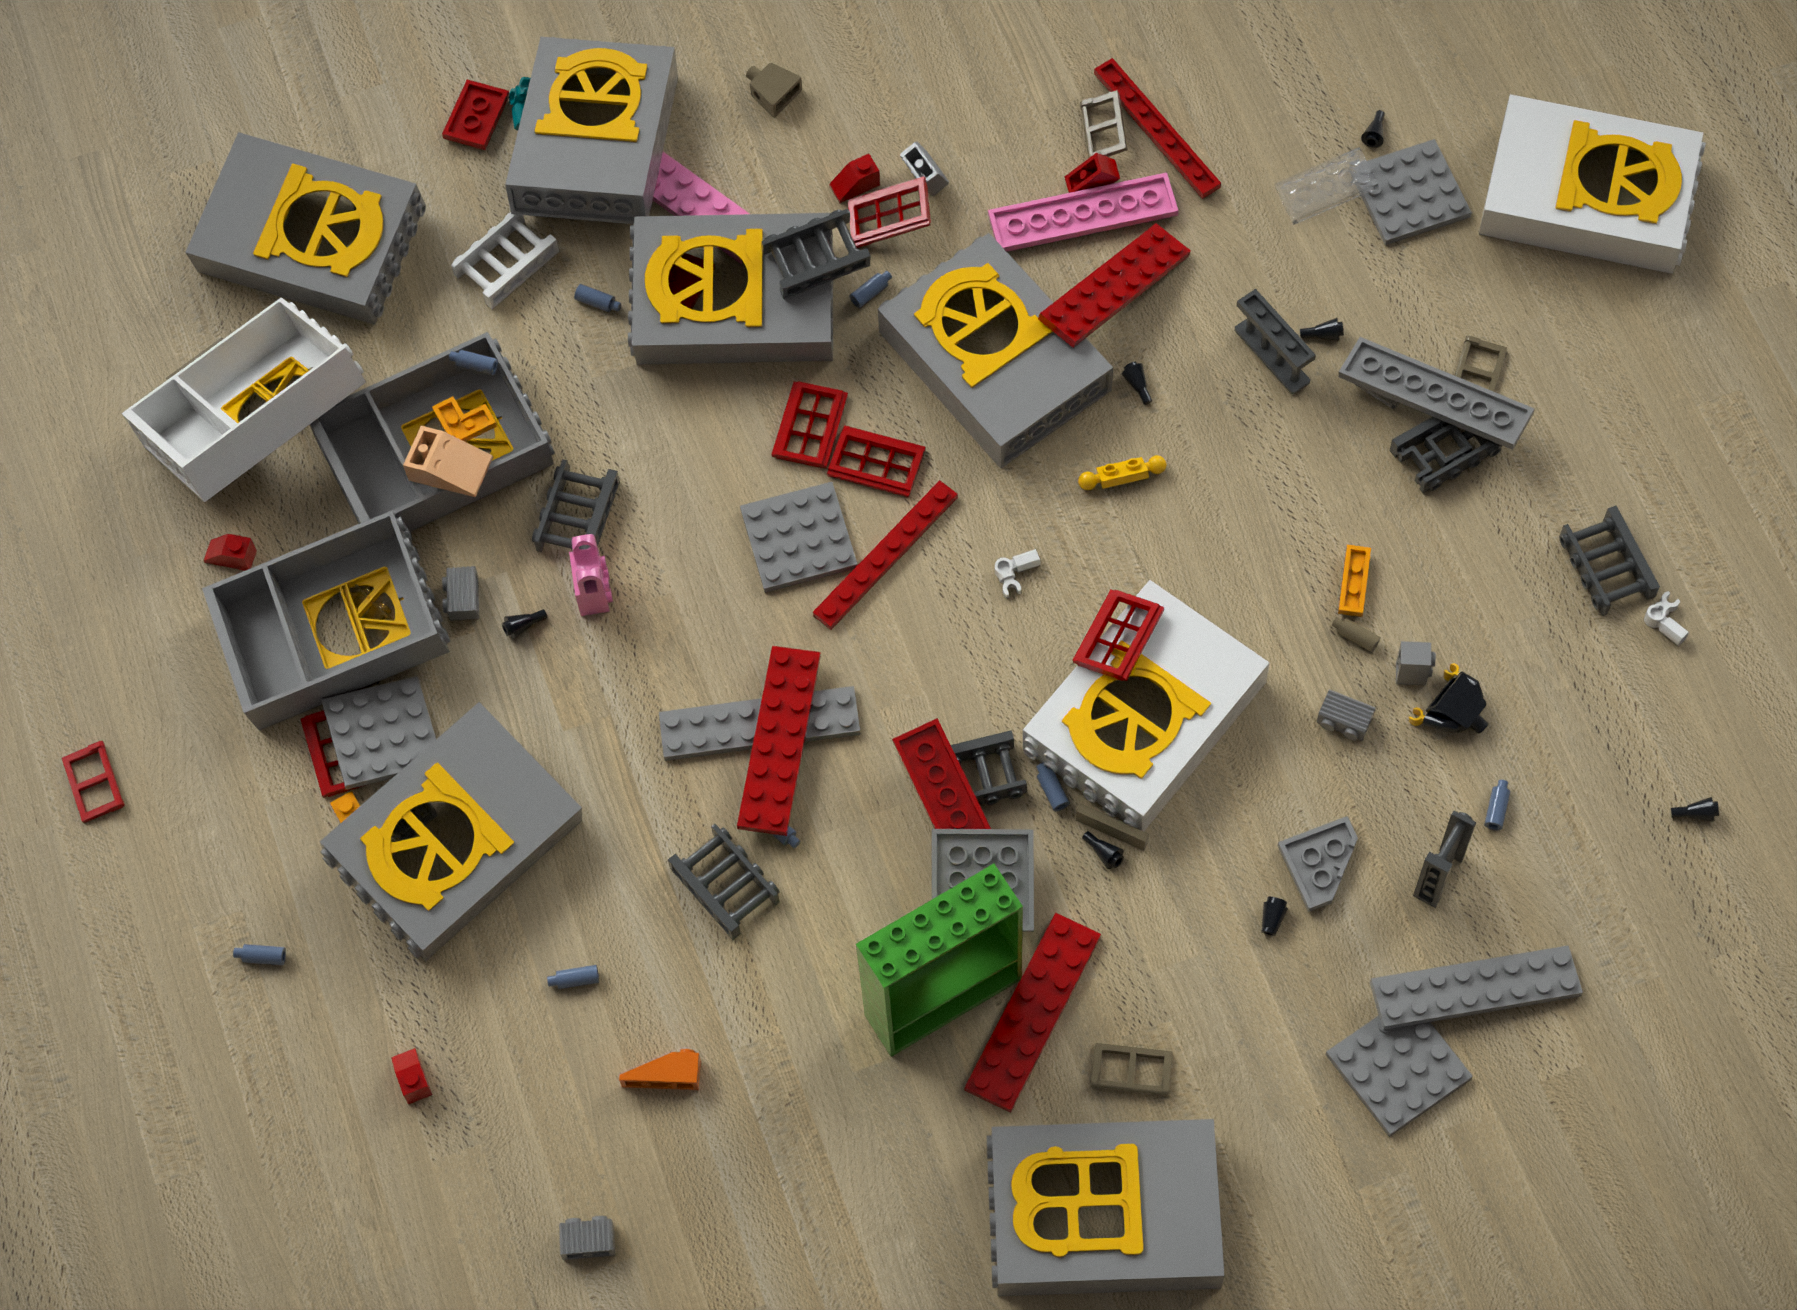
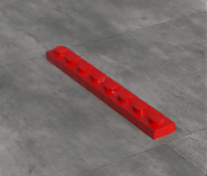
(1158, 129)
(885, 555)

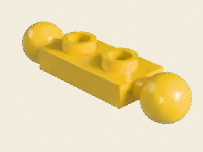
(1122, 472)

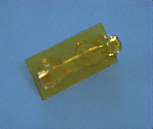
(376, 611)

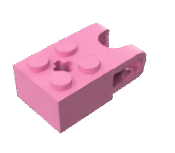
(590, 576)

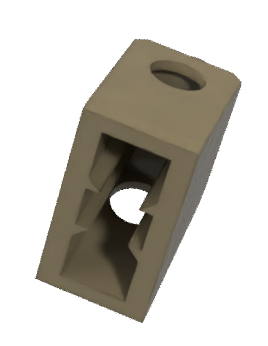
(773, 87)

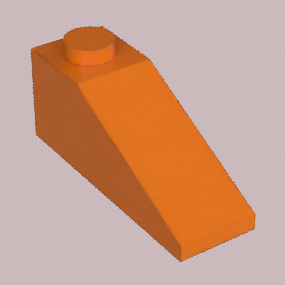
(670, 1071)

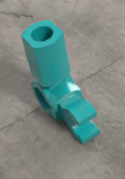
(517, 98)

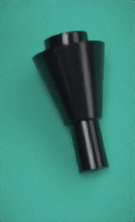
(1373, 135)
(1328, 330)
(1136, 378)
(517, 624)
(1703, 809)
(1109, 854)

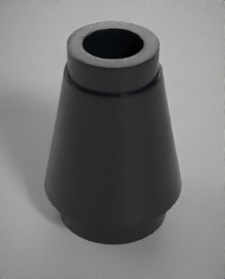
(1273, 914)

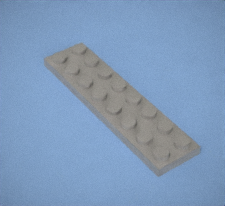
(1436, 393)
(733, 724)
(1475, 987)

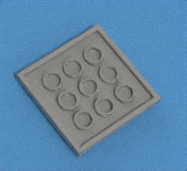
(1414, 193)
(798, 537)
(378, 730)
(964, 852)
(1398, 1070)

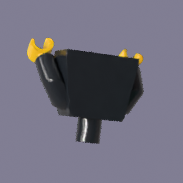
(1455, 706)

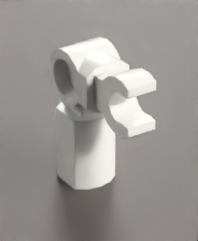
(1005, 569)
(1656, 617)

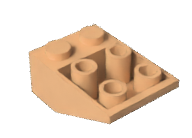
(446, 462)

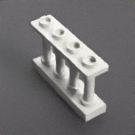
(510, 277)

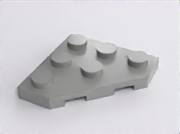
(1319, 860)

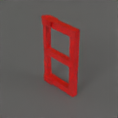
(118, 802)

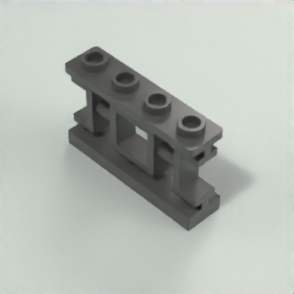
(1451, 466)

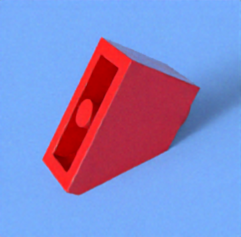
(1093, 173)
(856, 178)
(231, 552)
(411, 1076)

